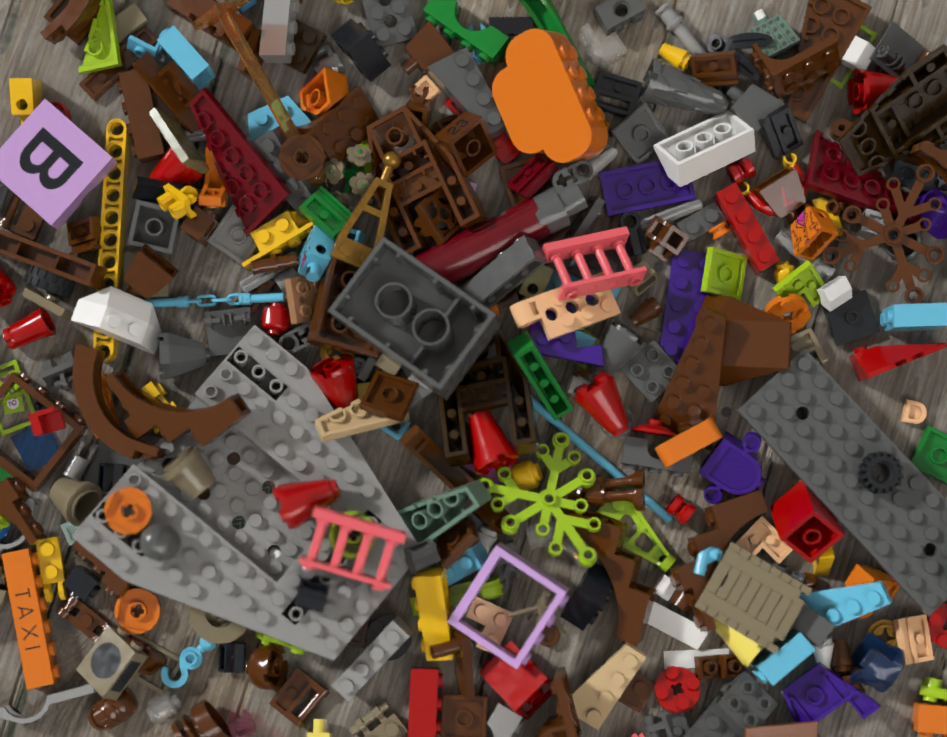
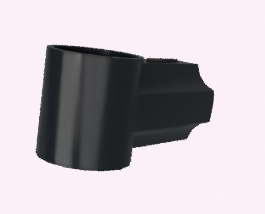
(635, 243)

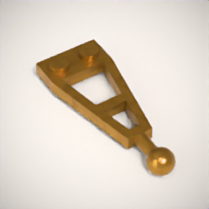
(350, 250)

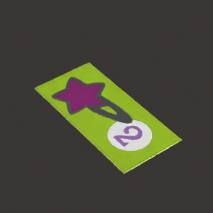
(13, 405)

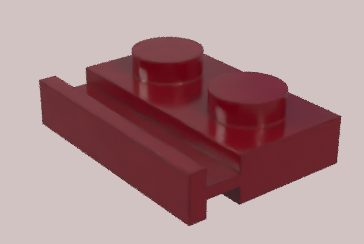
(533, 176)

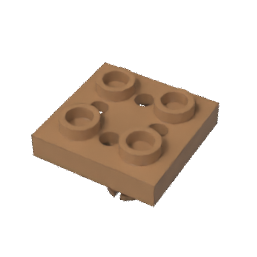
(301, 298)

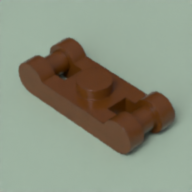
(86, 620)

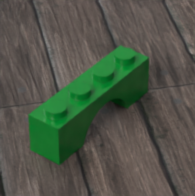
(487, 43)

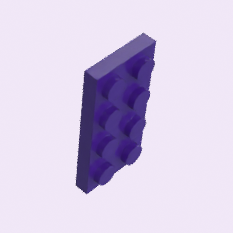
(641, 189)

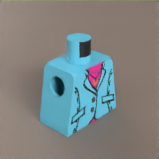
(310, 261)

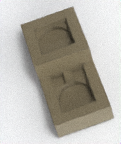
(129, 22)

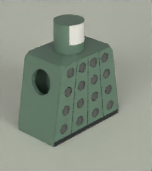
(782, 35)

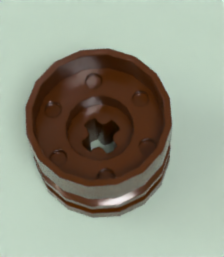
(206, 723)

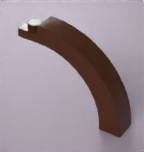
(70, 20)
(91, 402)
(434, 458)

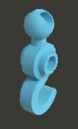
(190, 659)

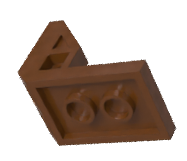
(566, 722)

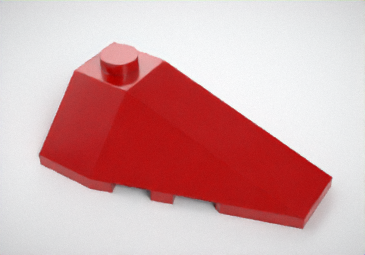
(883, 358)

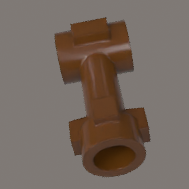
(837, 208)

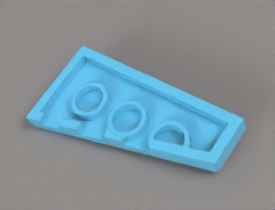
(849, 602)

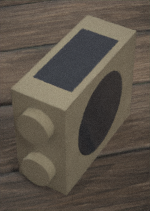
(112, 662)

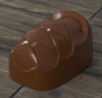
(110, 713)

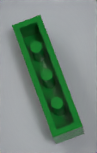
(540, 375)

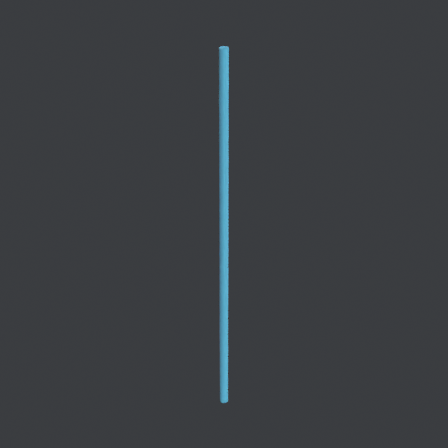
(597, 457)

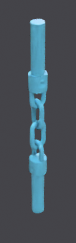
(244, 299)

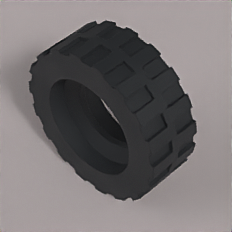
(49, 281)

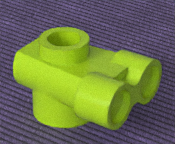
(932, 690)

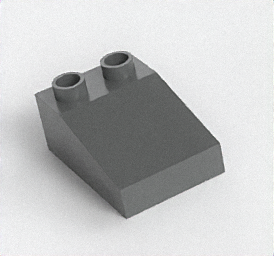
(415, 317)

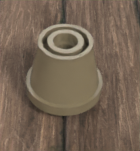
(189, 472)
(75, 498)

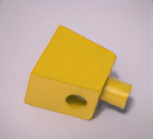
(24, 92)

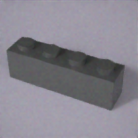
(505, 272)

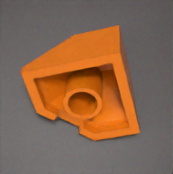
(323, 91)
(865, 574)

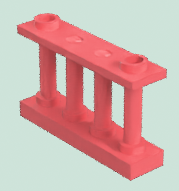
(593, 244)
(369, 531)

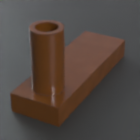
(463, 657)

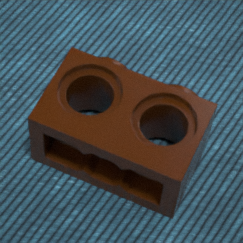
(200, 226)

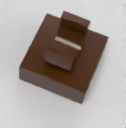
(153, 662)

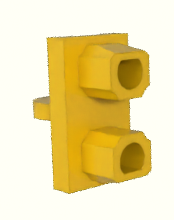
(178, 201)

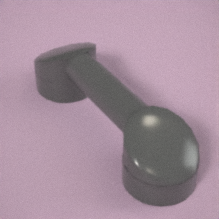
(309, 574)

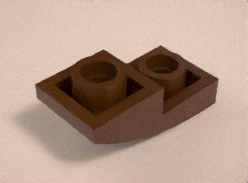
(717, 666)

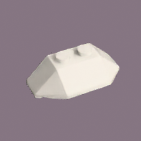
(120, 317)

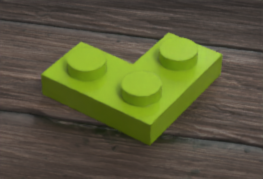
(803, 281)

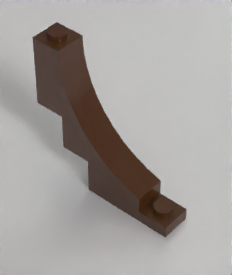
(632, 598)

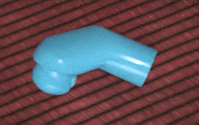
(705, 557)

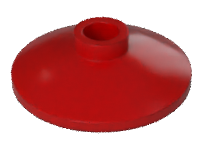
(654, 427)

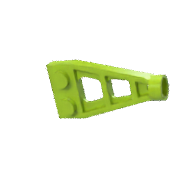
(617, 511)

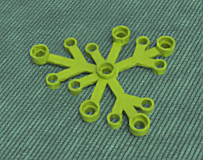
(564, 522)

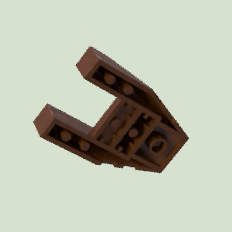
(422, 170)

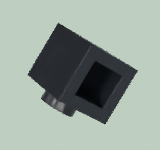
(82, 583)

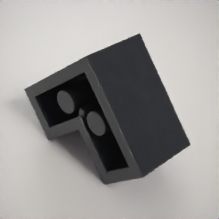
(361, 48)
(588, 597)

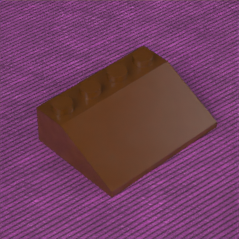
(325, 329)

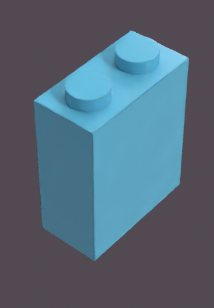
(186, 57)
(914, 317)
(791, 652)

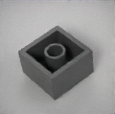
(154, 228)

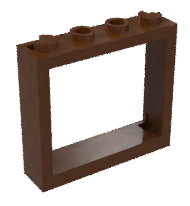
(74, 420)

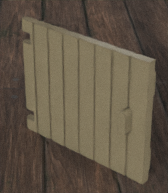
(754, 597)

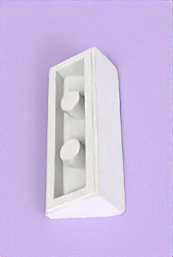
(676, 626)

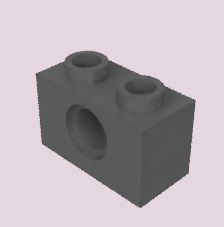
(611, 22)

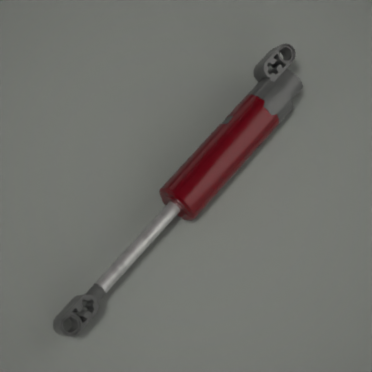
(482, 243)

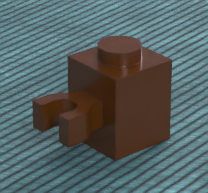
(420, 106)

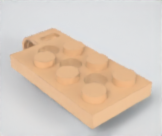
(534, 308)

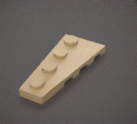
(350, 422)
(604, 687)

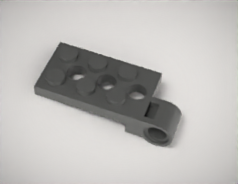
(386, 36)

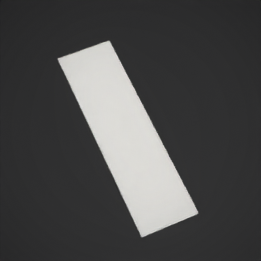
(685, 658)

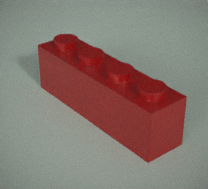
(746, 228)
(424, 702)

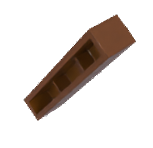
(51, 260)

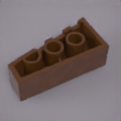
(193, 9)

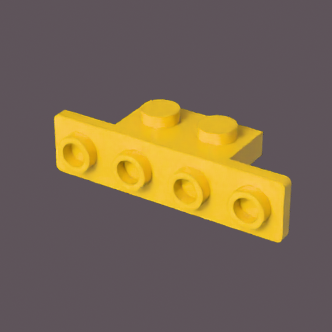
(277, 236)

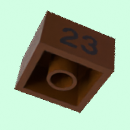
(468, 141)

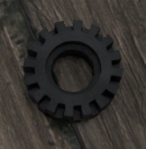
(894, 472)

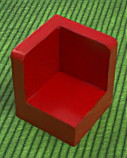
(47, 421)

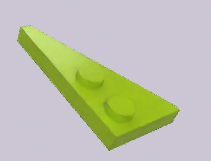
(103, 45)

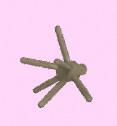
(540, 609)

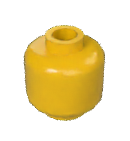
(526, 475)

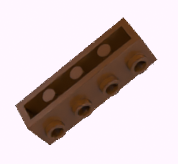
(138, 103)

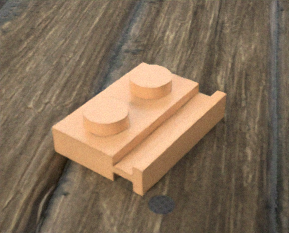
(914, 638)

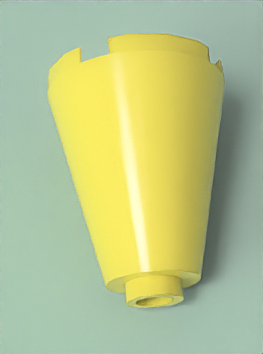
(740, 645)

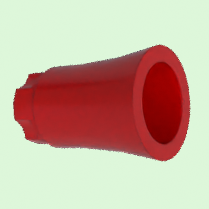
(29, 329)

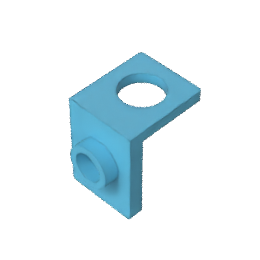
(140, 47)

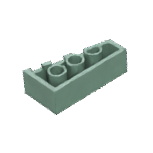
(440, 512)

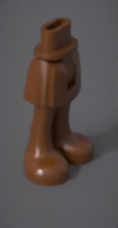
(598, 494)

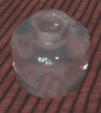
(163, 708)

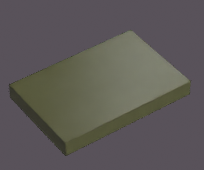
(179, 141)

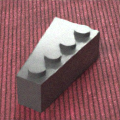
(466, 87)
(269, 147)

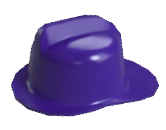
(937, 218)

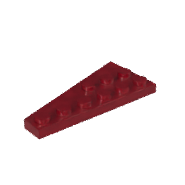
(242, 168)
(833, 176)

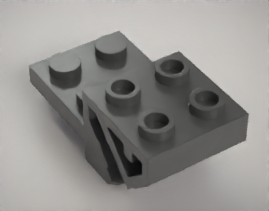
(740, 707)

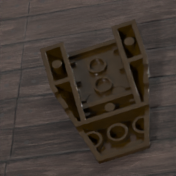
(902, 116)

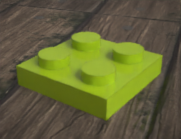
(724, 273)

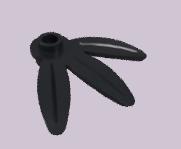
(739, 41)

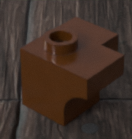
(665, 238)

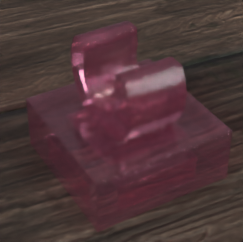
(242, 726)

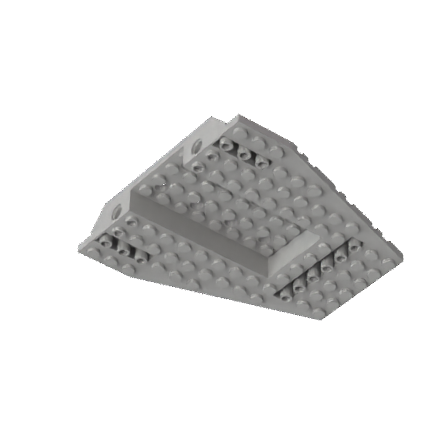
(229, 567)

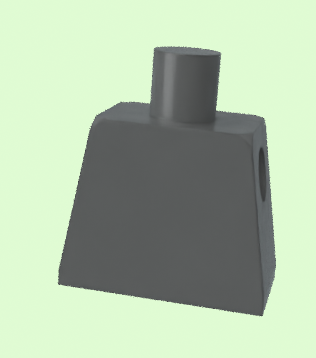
(752, 104)

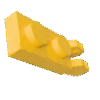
(52, 567)

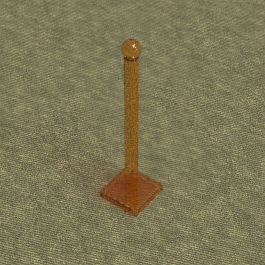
(223, 13)

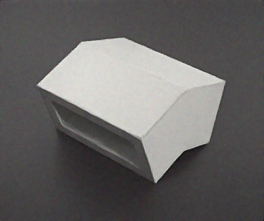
(858, 54)
(835, 293)

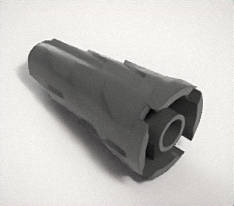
(671, 87)

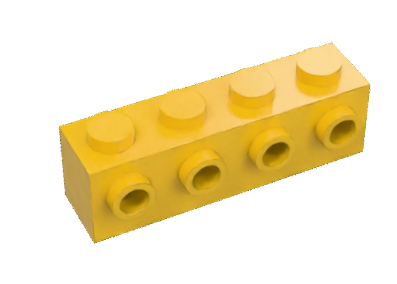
(434, 609)

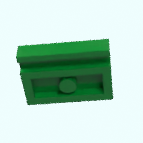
(325, 212)

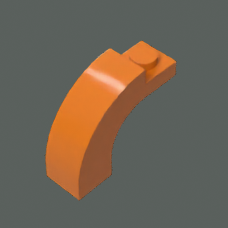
(213, 191)

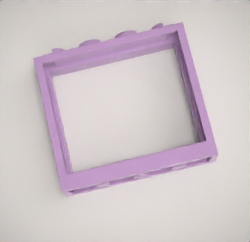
(502, 551)

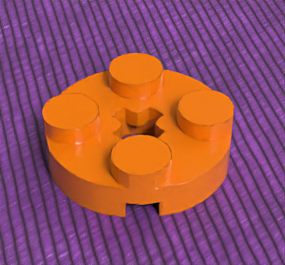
(793, 303)
(123, 498)
(145, 621)

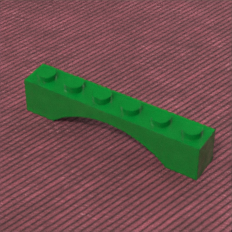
(548, 19)

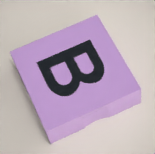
(52, 164)

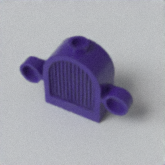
(733, 466)

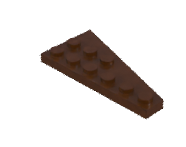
(821, 21)

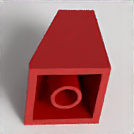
(805, 523)
(520, 688)

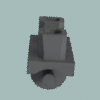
(59, 375)

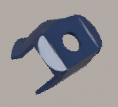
(879, 663)

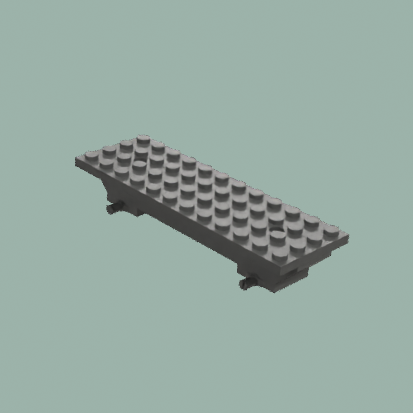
(823, 442)

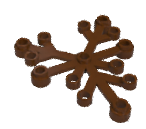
(905, 210)

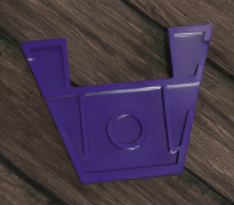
(565, 346)
(821, 692)

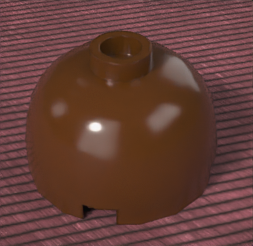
(267, 667)

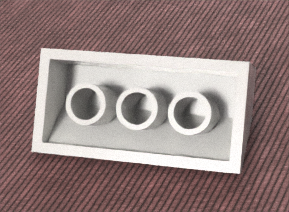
(705, 147)

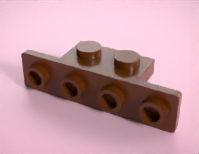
(171, 86)

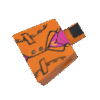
(812, 232)

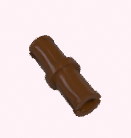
(274, 264)

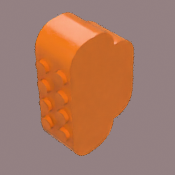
(548, 99)

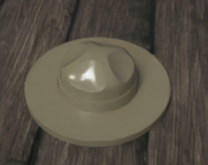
(214, 628)

